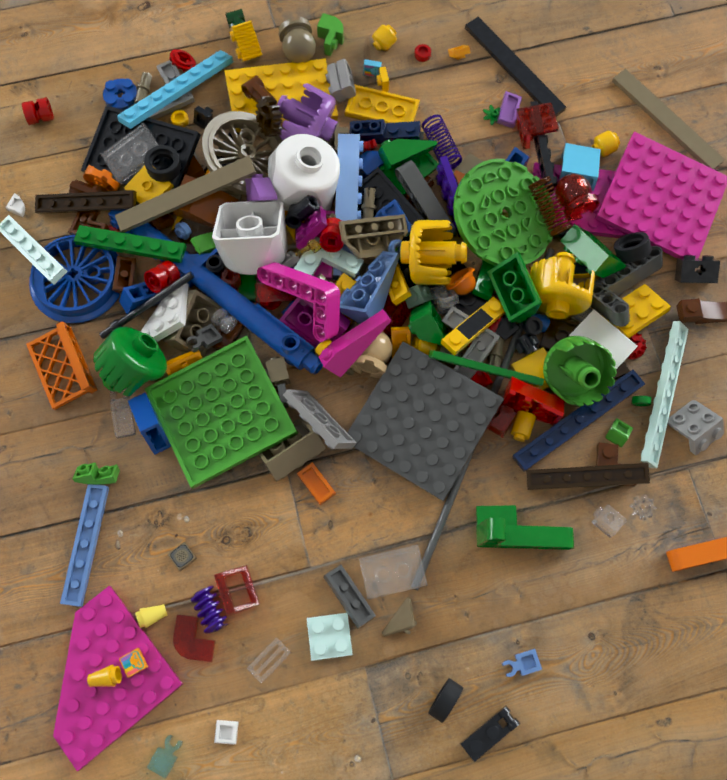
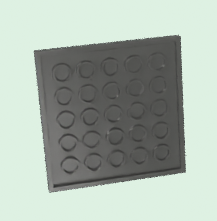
(424, 420)

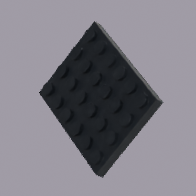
(111, 131)

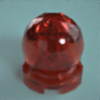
(576, 196)

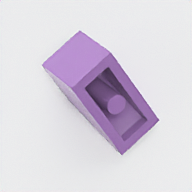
(260, 188)

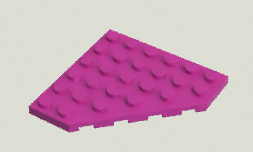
(97, 716)

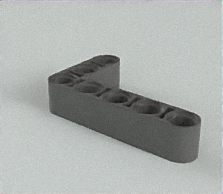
(607, 289)

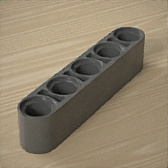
(421, 194)

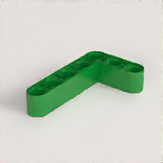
(495, 534)

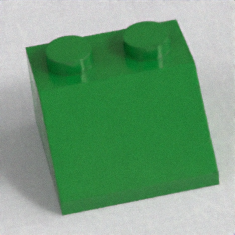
(427, 323)

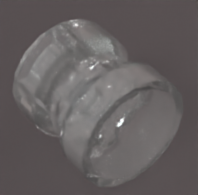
(224, 320)

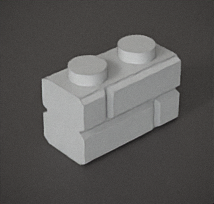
(341, 80)

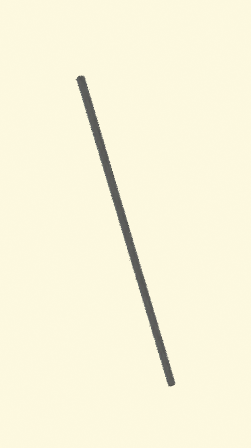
(455, 488)

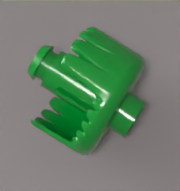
(129, 360)

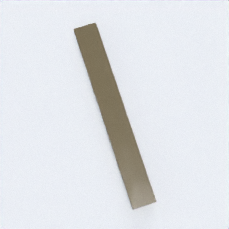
(667, 119)
(185, 194)

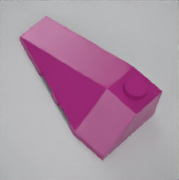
(348, 348)

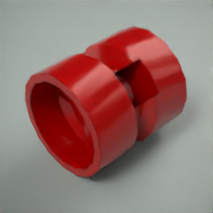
(37, 111)
(330, 236)
(161, 276)

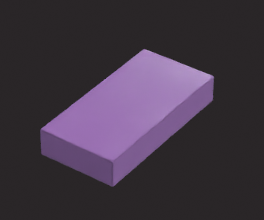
(508, 109)

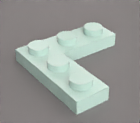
(340, 260)

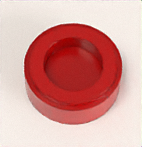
(422, 53)

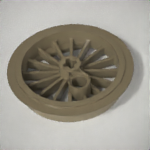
(239, 147)

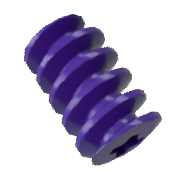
(208, 610)

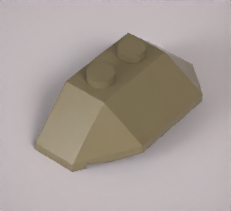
(372, 235)

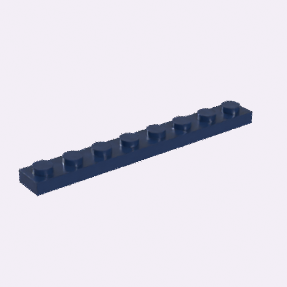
(577, 421)

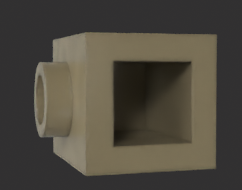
(277, 371)

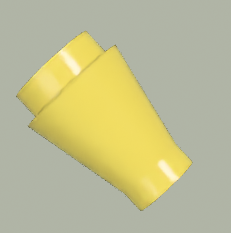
(150, 615)

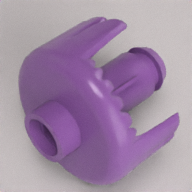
(310, 116)

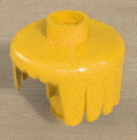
(429, 254)
(556, 287)

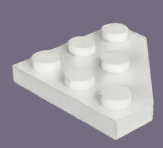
(168, 315)

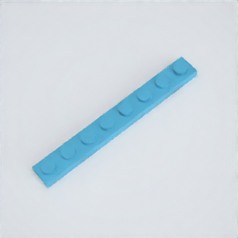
(174, 89)

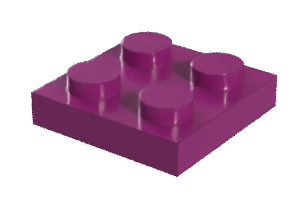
(310, 228)

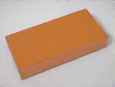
(316, 483)

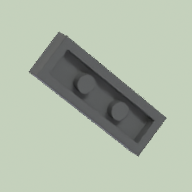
(349, 596)

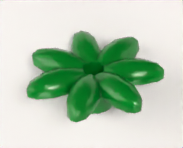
(492, 114)

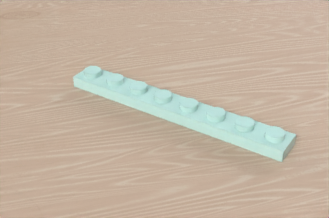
(664, 396)

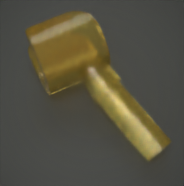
(312, 244)

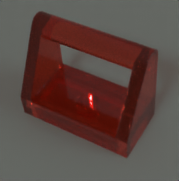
(225, 592)

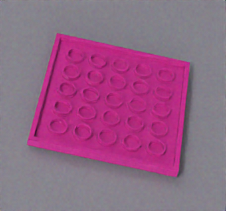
(663, 197)

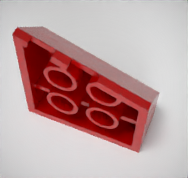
(528, 398)

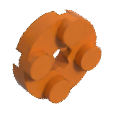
(102, 178)

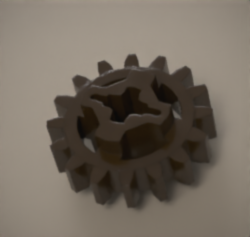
(269, 116)

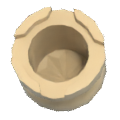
(374, 357)

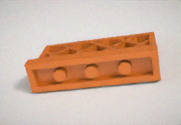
(73, 355)

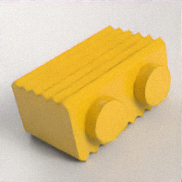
(246, 41)

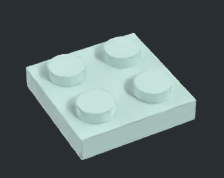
(329, 636)

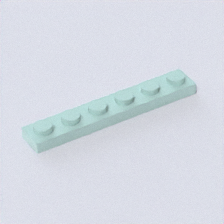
(32, 250)

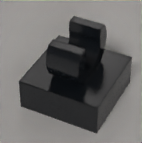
(202, 116)

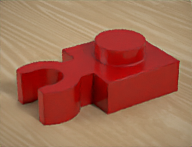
(369, 145)

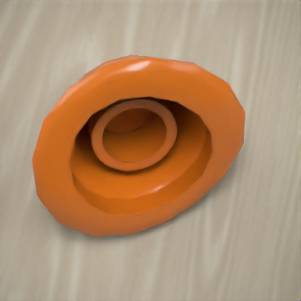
(462, 281)

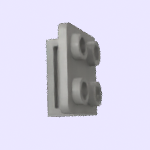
(697, 425)

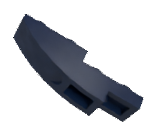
(384, 131)

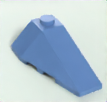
(371, 289)

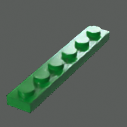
(130, 244)

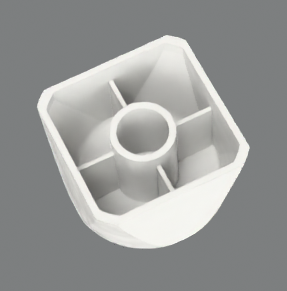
(302, 168)
(250, 234)

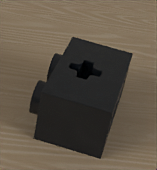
(706, 274)

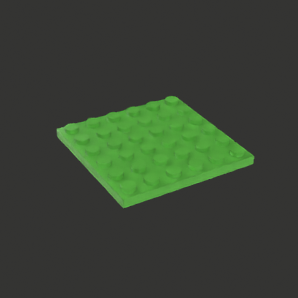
(220, 412)

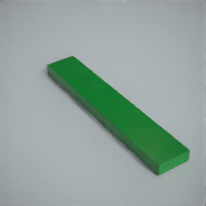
(485, 367)

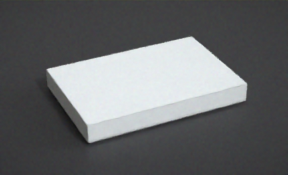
(607, 335)

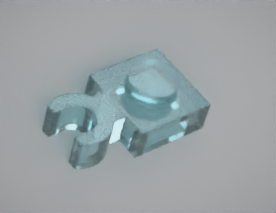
(163, 759)

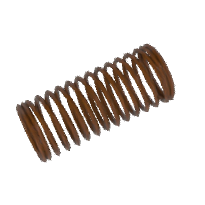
(556, 230)

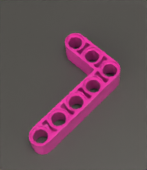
(321, 293)

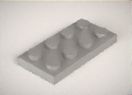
(319, 419)

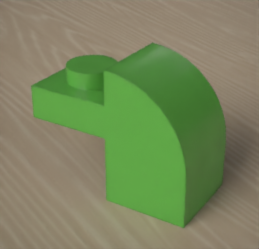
(332, 31)

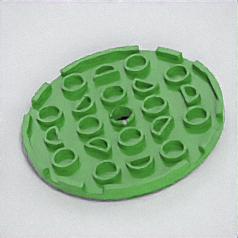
(479, 207)

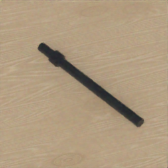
(146, 305)

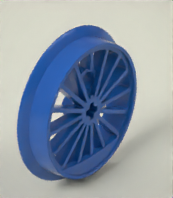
(77, 275)

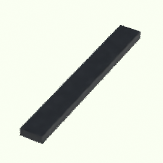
(513, 65)

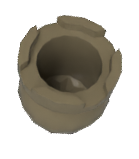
(297, 40)

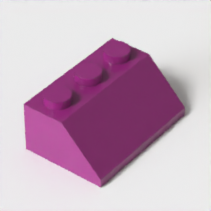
(300, 320)

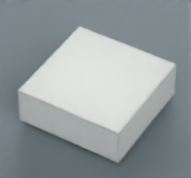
(226, 732)

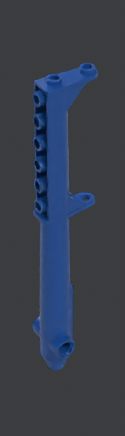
(254, 317)

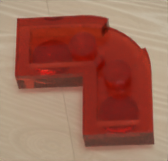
(187, 644)

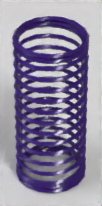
(433, 128)

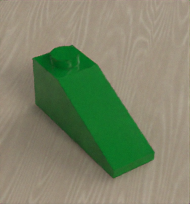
(403, 150)

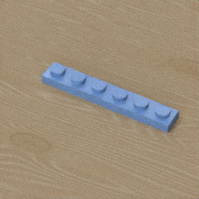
(84, 545)

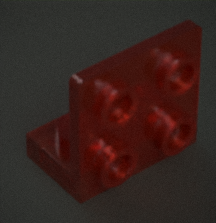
(535, 121)

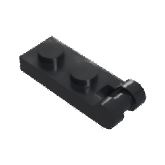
(489, 734)

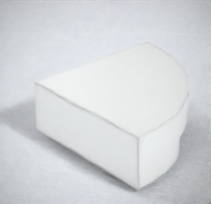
(16, 205)

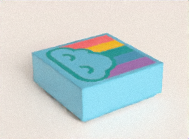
(371, 68)

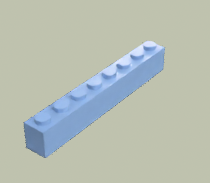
(349, 180)

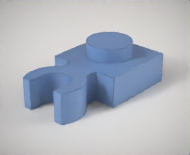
(525, 662)

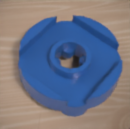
(117, 86)

